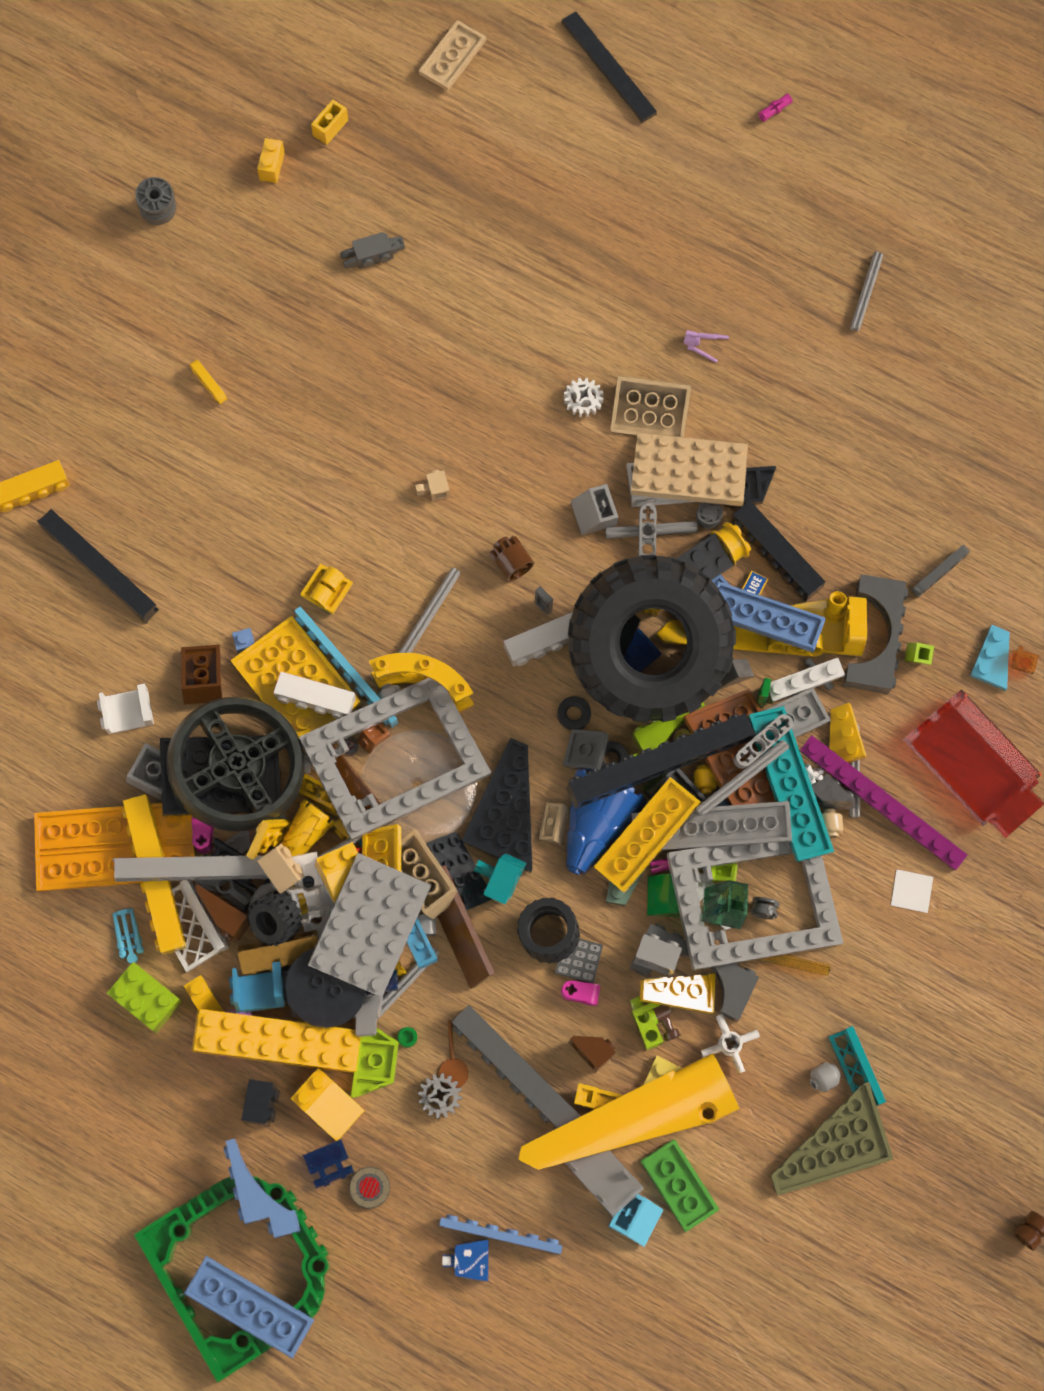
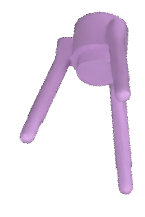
(693, 338)

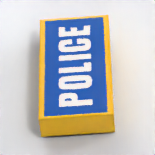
(755, 583)

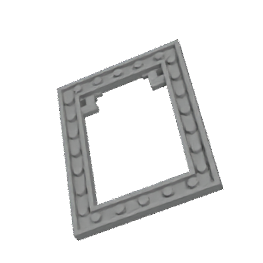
(351, 811)
(700, 941)

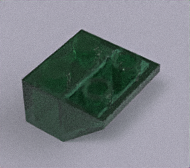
(725, 904)

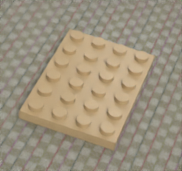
(689, 469)

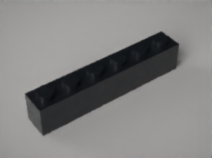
(778, 551)

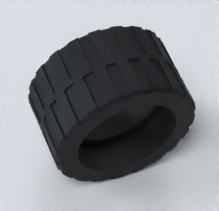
(535, 911)

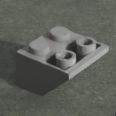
(594, 510)

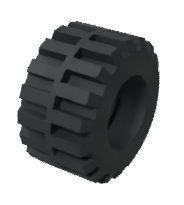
(274, 918)

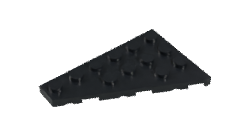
(503, 814)

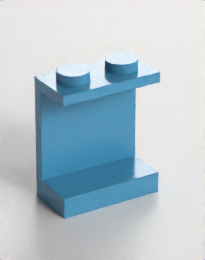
(257, 990)

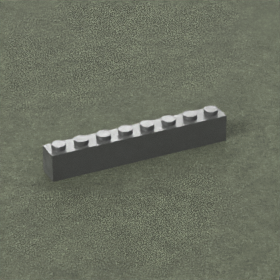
(513, 1068)

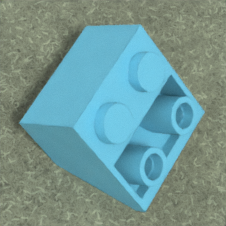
(637, 1219)

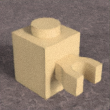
(436, 486)

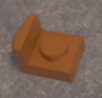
(372, 737)

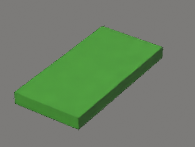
(679, 1185)

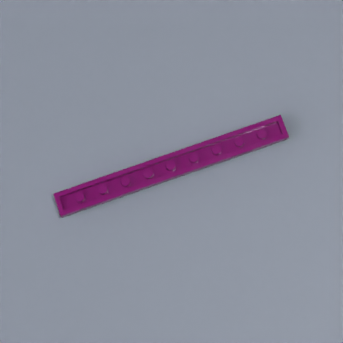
(883, 803)

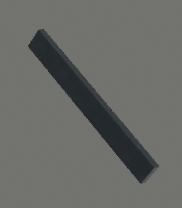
(609, 67)

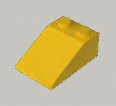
(334, 868)
(327, 1104)

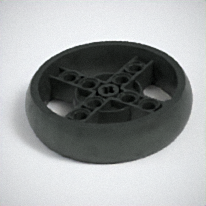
(208, 717)

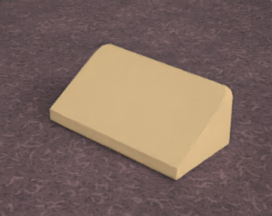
(554, 823)

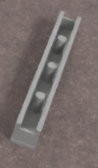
(187, 868)

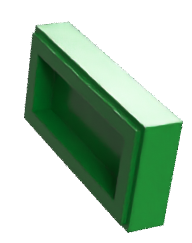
(763, 692)

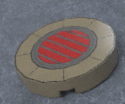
(369, 1187)

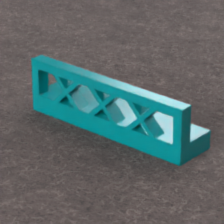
(861, 1061)

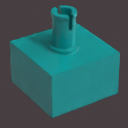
(502, 877)

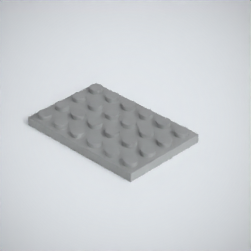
(369, 925)

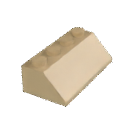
(421, 864)

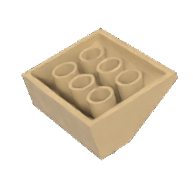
(650, 407)

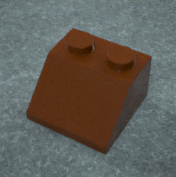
(593, 1050)

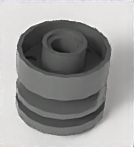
(156, 200)

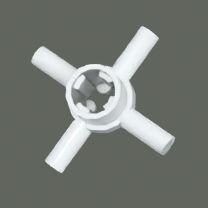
(721, 1046)

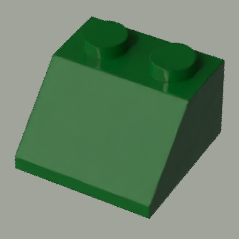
(661, 896)

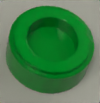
(407, 1037)

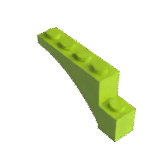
(657, 732)

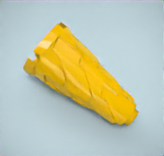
(306, 829)

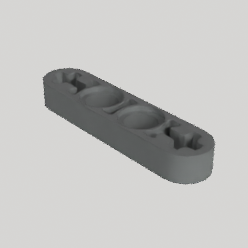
(940, 571)

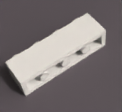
(538, 641)
(314, 695)

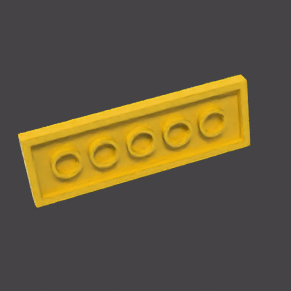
(647, 834)

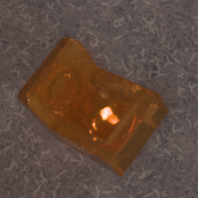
(1023, 660)

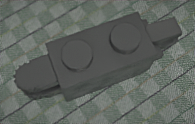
(372, 250)

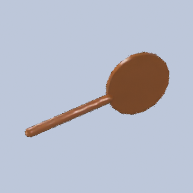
(454, 1067)

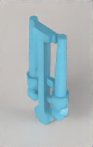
(137, 939)

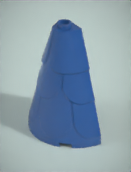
(598, 826)

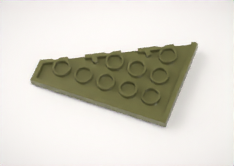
(841, 1145)

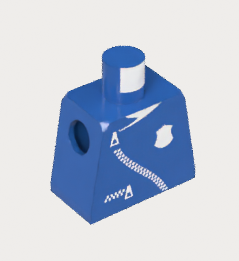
(469, 1260)

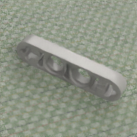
(643, 539)
(763, 741)

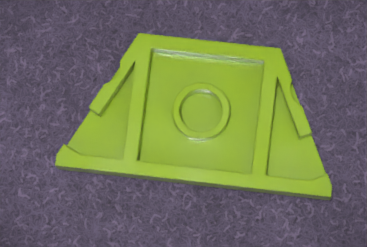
(375, 1063)

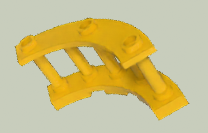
(413, 668)

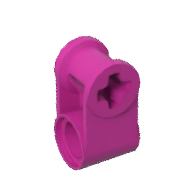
(202, 832)
(585, 992)

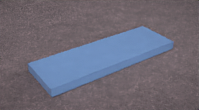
(772, 618)
(249, 1307)

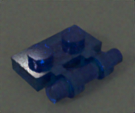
(326, 1157)

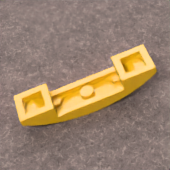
(593, 1097)

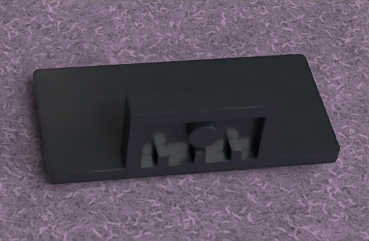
(453, 853)

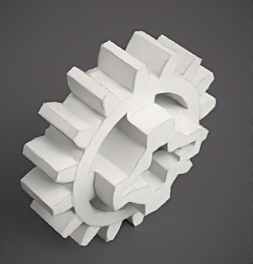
(580, 390)

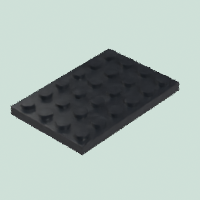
(195, 759)

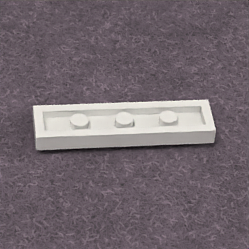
(806, 679)

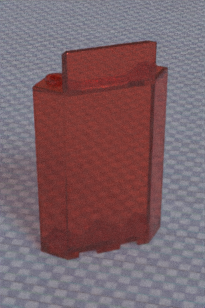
(977, 764)

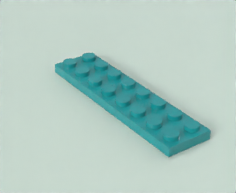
(792, 784)

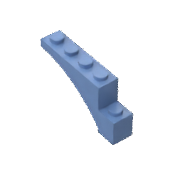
(254, 1202)

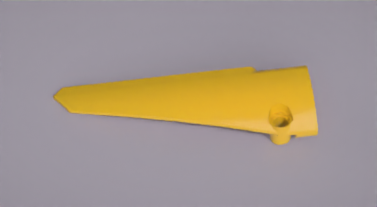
(841, 634)
(648, 1112)

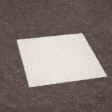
(912, 891)

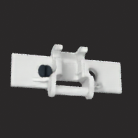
(316, 894)

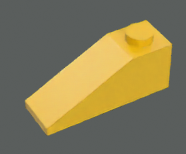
(315, 793)

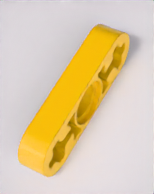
(208, 382)

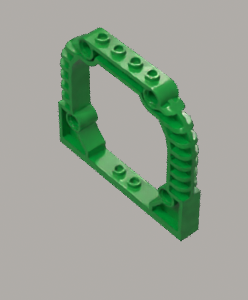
(159, 1243)

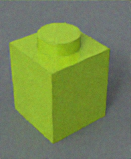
(919, 653)

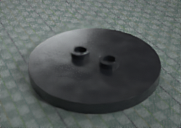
(319, 997)

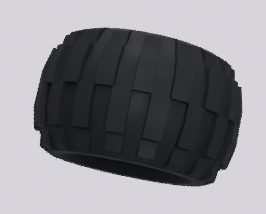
(642, 585)

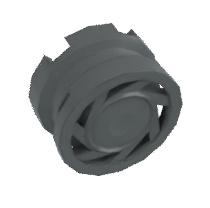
(709, 515)
(764, 908)

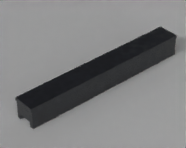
(98, 565)

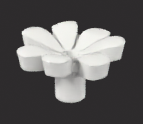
(814, 773)

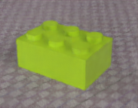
(144, 997)

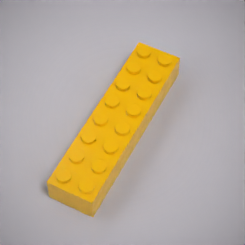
(275, 1041)

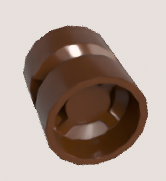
(1030, 1232)

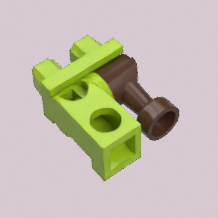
(646, 1019)

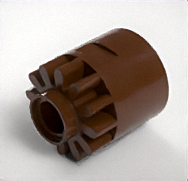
(511, 558)

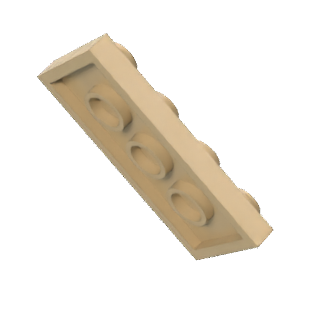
(452, 55)

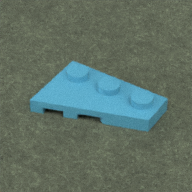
(993, 659)

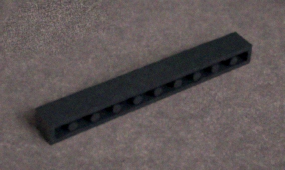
(659, 761)

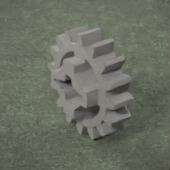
(437, 1087)

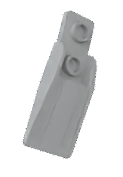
(367, 1015)

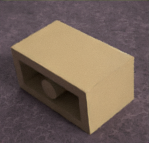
(281, 868)

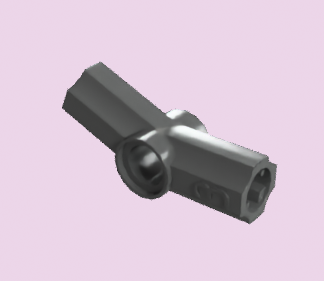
(235, 894)

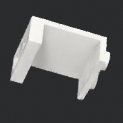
(126, 710)

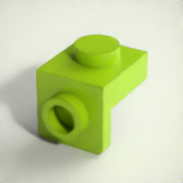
(724, 872)

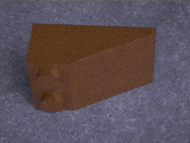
(201, 674)
(227, 918)

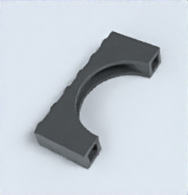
(888, 598)
(735, 982)

